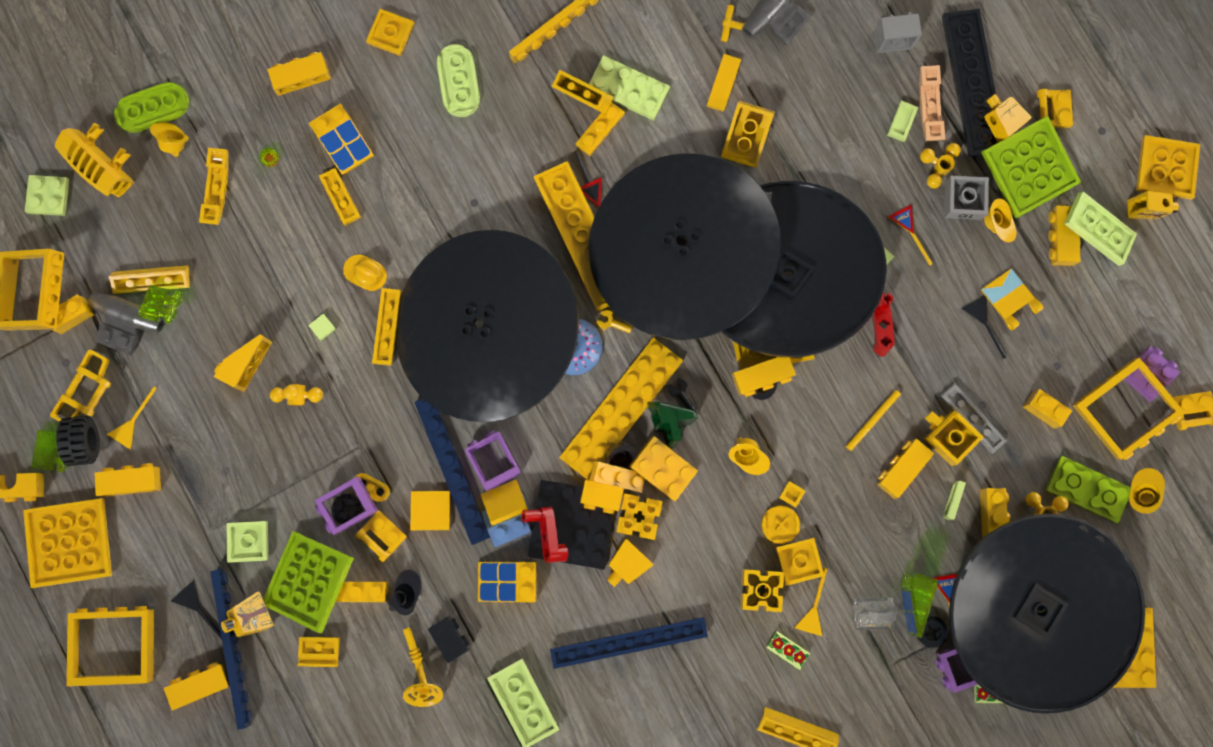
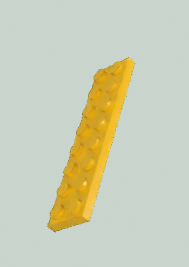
(572, 220)
(621, 407)

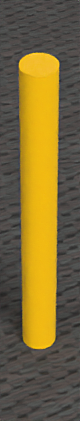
(873, 420)

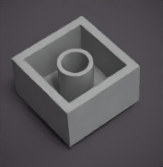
(897, 32)
(966, 197)

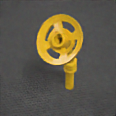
(422, 689)

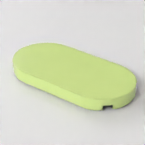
(458, 80)

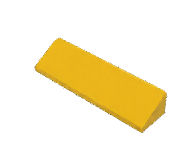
(140, 279)
(796, 730)

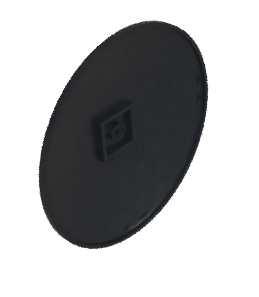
(835, 279)
(691, 286)
(524, 335)
(1088, 621)

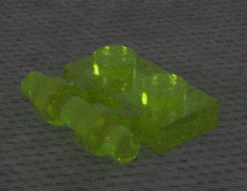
(154, 302)
(45, 452)

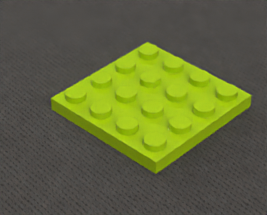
(1031, 167)
(307, 581)

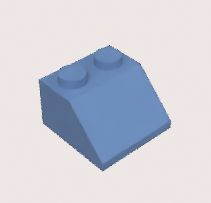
(506, 530)

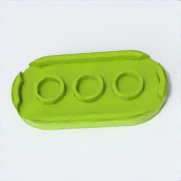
(151, 106)

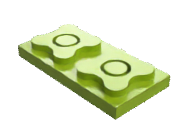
(1088, 489)

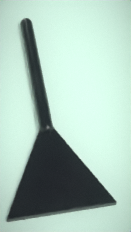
(978, 310)
(189, 599)

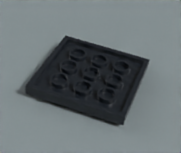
(580, 529)

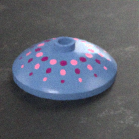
(587, 351)

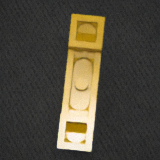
(216, 186)

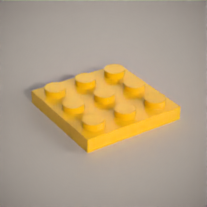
(1168, 167)

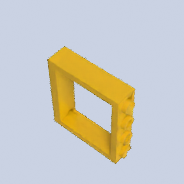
(49, 289)
(1110, 382)
(147, 647)

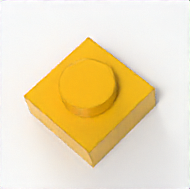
(792, 494)

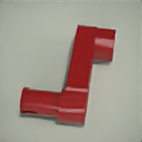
(883, 336)
(552, 550)

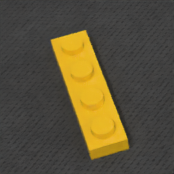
(386, 327)

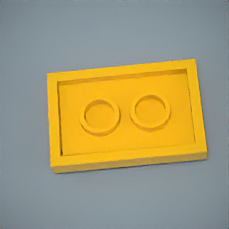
(663, 468)

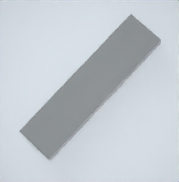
(958, 401)

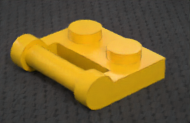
(1060, 107)
(1194, 404)
(386, 531)

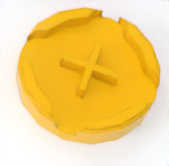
(780, 524)

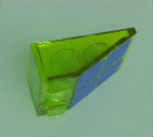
(917, 600)

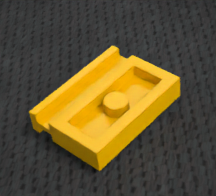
(318, 651)

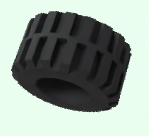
(77, 440)

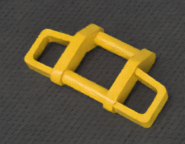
(81, 372)

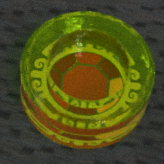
(269, 157)

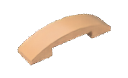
(930, 103)

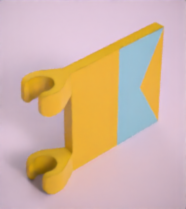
(1008, 296)

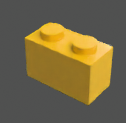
(72, 313)
(1047, 408)
(602, 496)

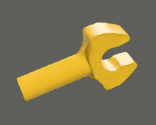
(613, 323)

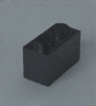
(449, 638)

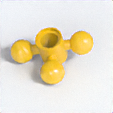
(928, 156)
(296, 394)
(1034, 500)

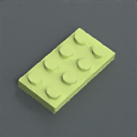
(630, 87)
(1100, 228)
(523, 703)

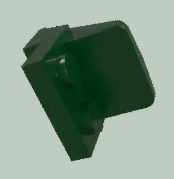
(669, 420)

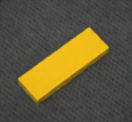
(723, 83)
(339, 196)

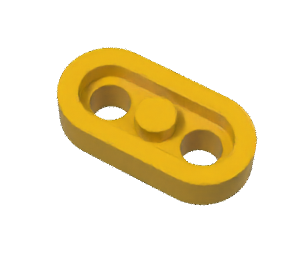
(373, 485)

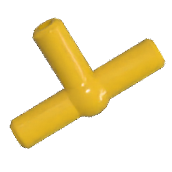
(728, 23)

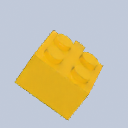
(951, 436)

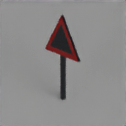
(592, 189)

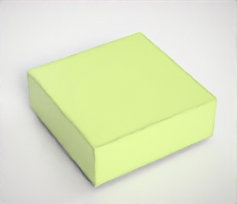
(322, 327)

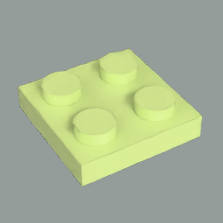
(46, 195)
(247, 541)

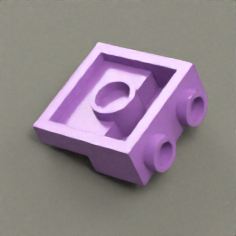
(1162, 369)

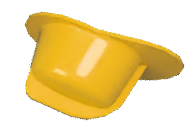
(169, 137)
(1001, 221)
(365, 272)
(749, 456)
(1147, 491)

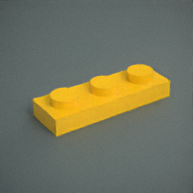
(600, 129)
(617, 476)

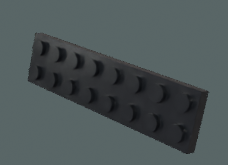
(971, 76)

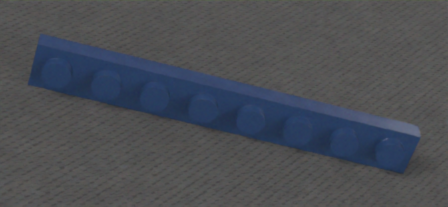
(452, 472)
(628, 642)
(232, 656)

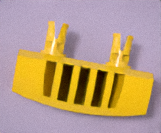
(93, 163)

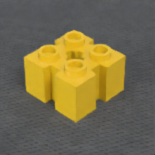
(649, 510)
(770, 599)

